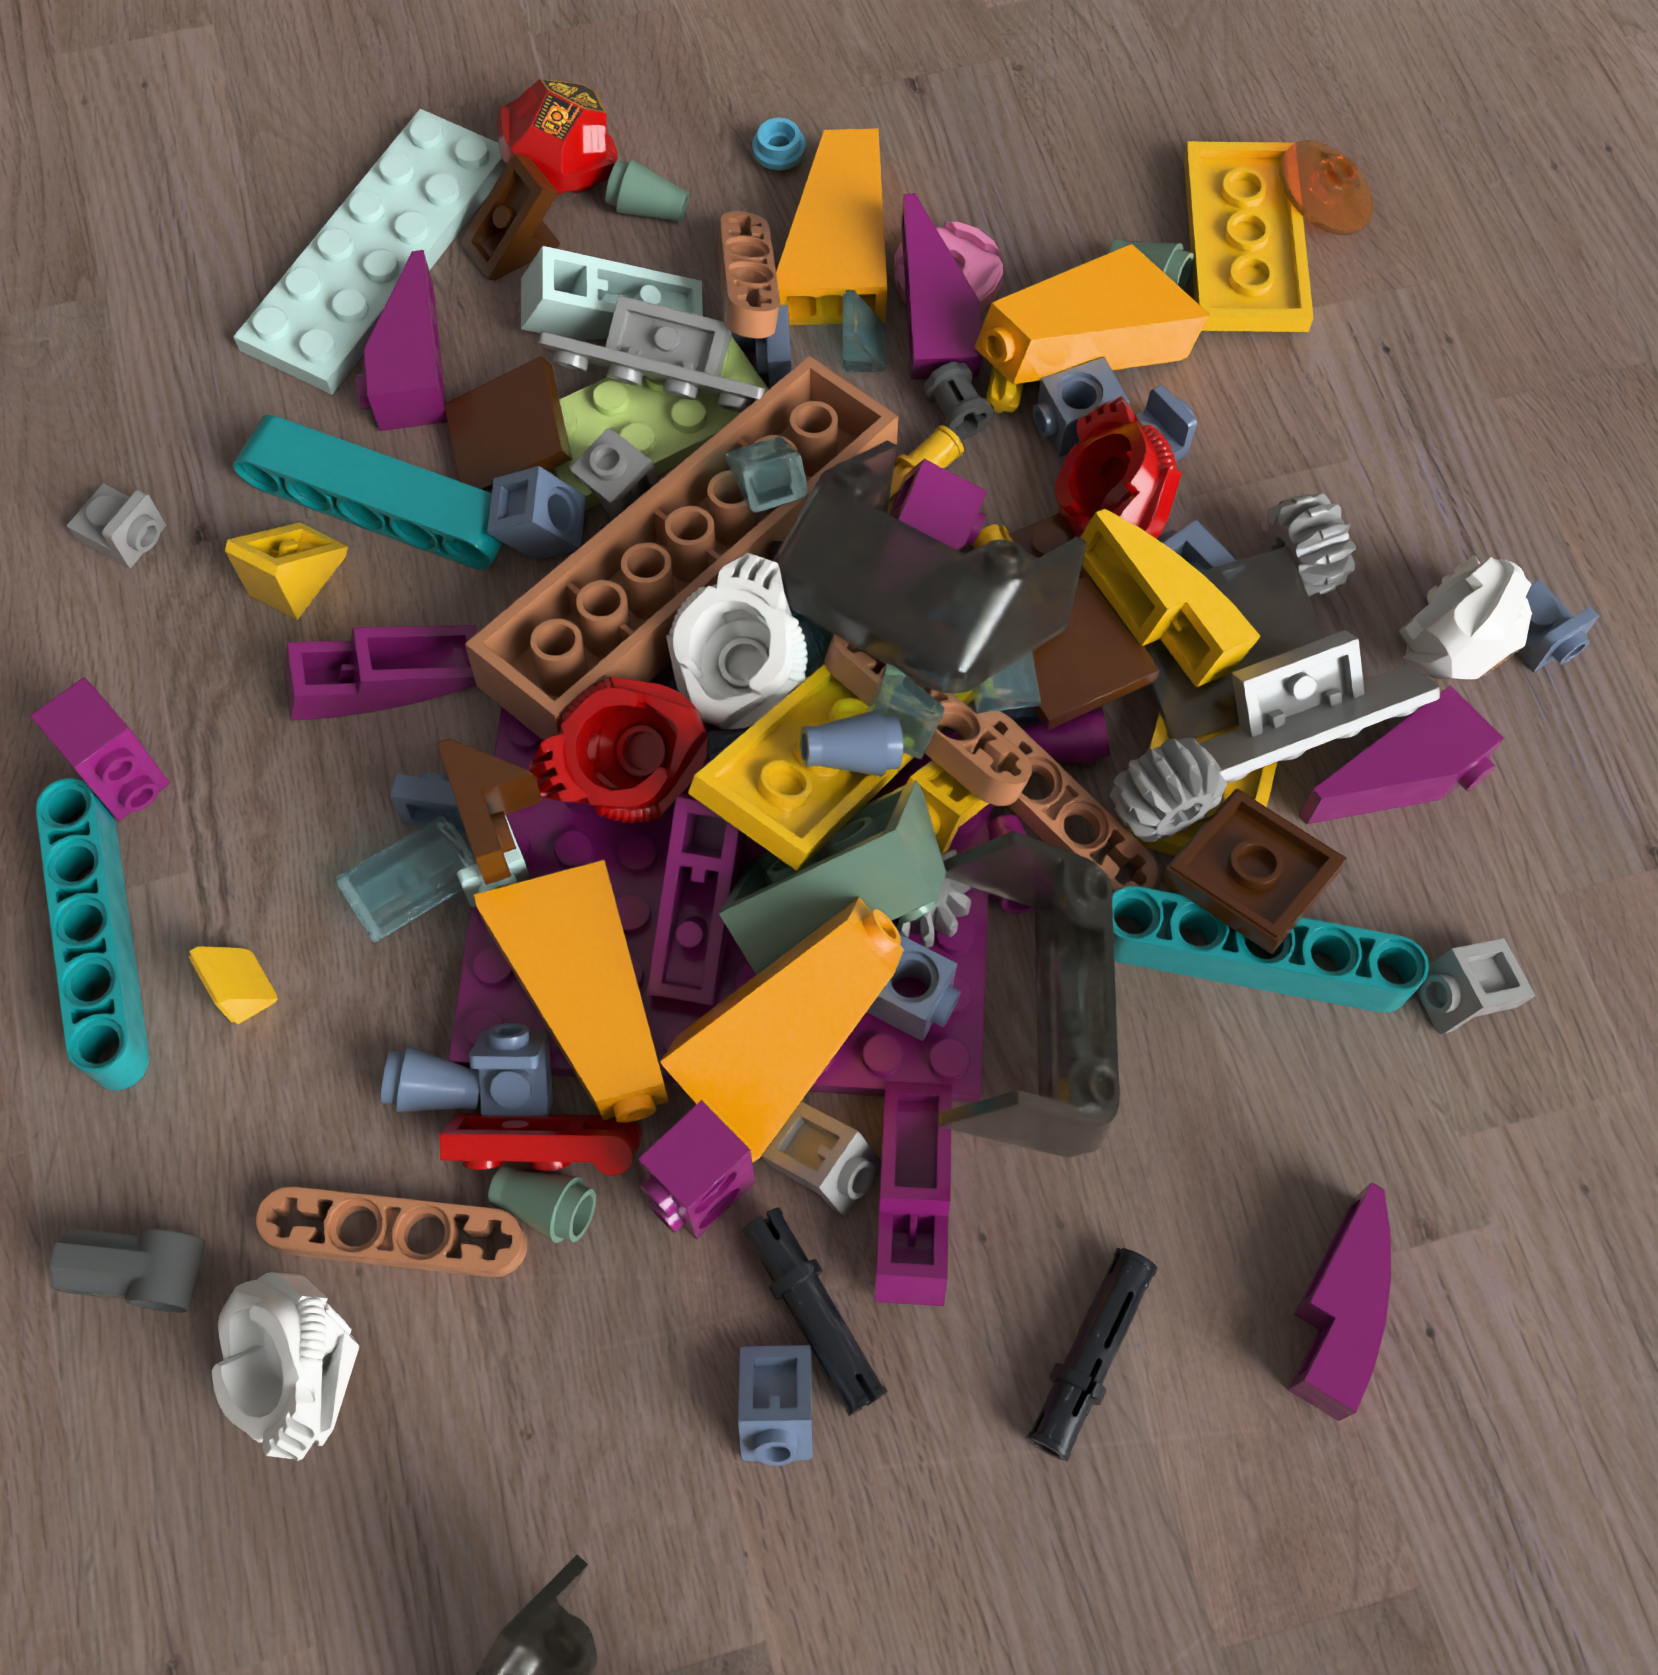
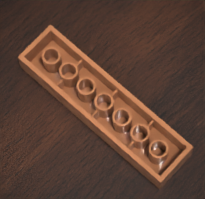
(619, 592)

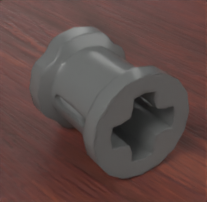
(958, 399)

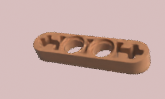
(747, 275)
(977, 771)
(1069, 798)
(390, 1241)

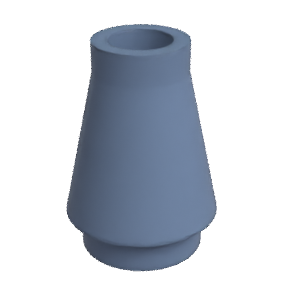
(857, 744)
(427, 1082)

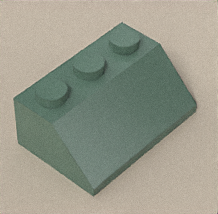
(879, 855)

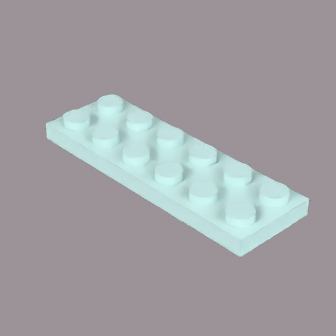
(339, 285)

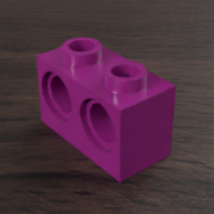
(101, 749)
(696, 1171)

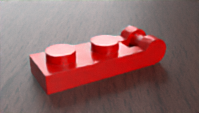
(542, 1140)

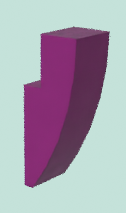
(376, 670)
(914, 1195)
(1348, 1307)

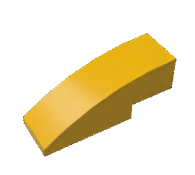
(1166, 598)

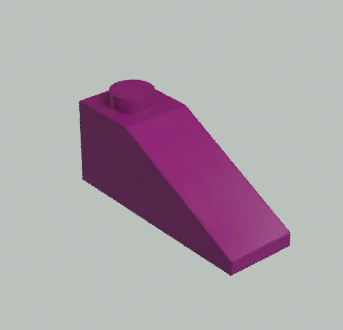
(939, 299)
(404, 355)
(940, 505)
(1412, 763)
(699, 875)

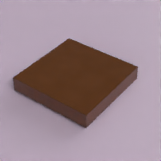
(508, 426)
(1089, 660)
(1253, 870)

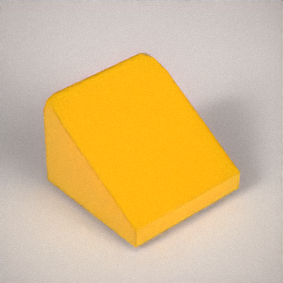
(233, 981)

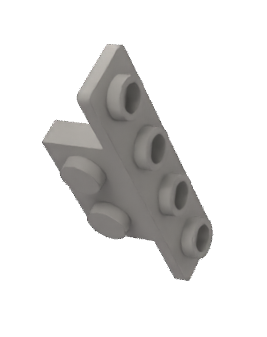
(662, 346)
(1310, 700)

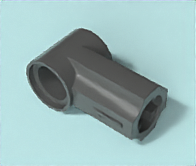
(145, 1270)

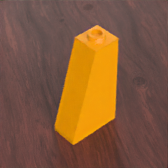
(837, 232)
(1100, 309)
(578, 973)
(782, 1028)

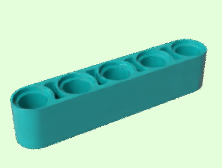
(369, 491)
(105, 956)
(1290, 970)

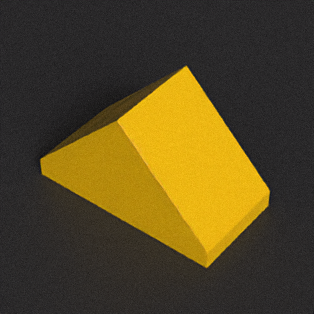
(285, 565)

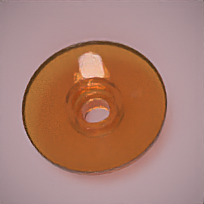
(1326, 187)

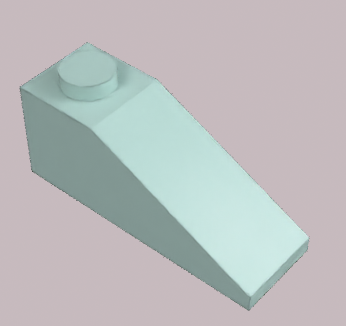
(579, 293)

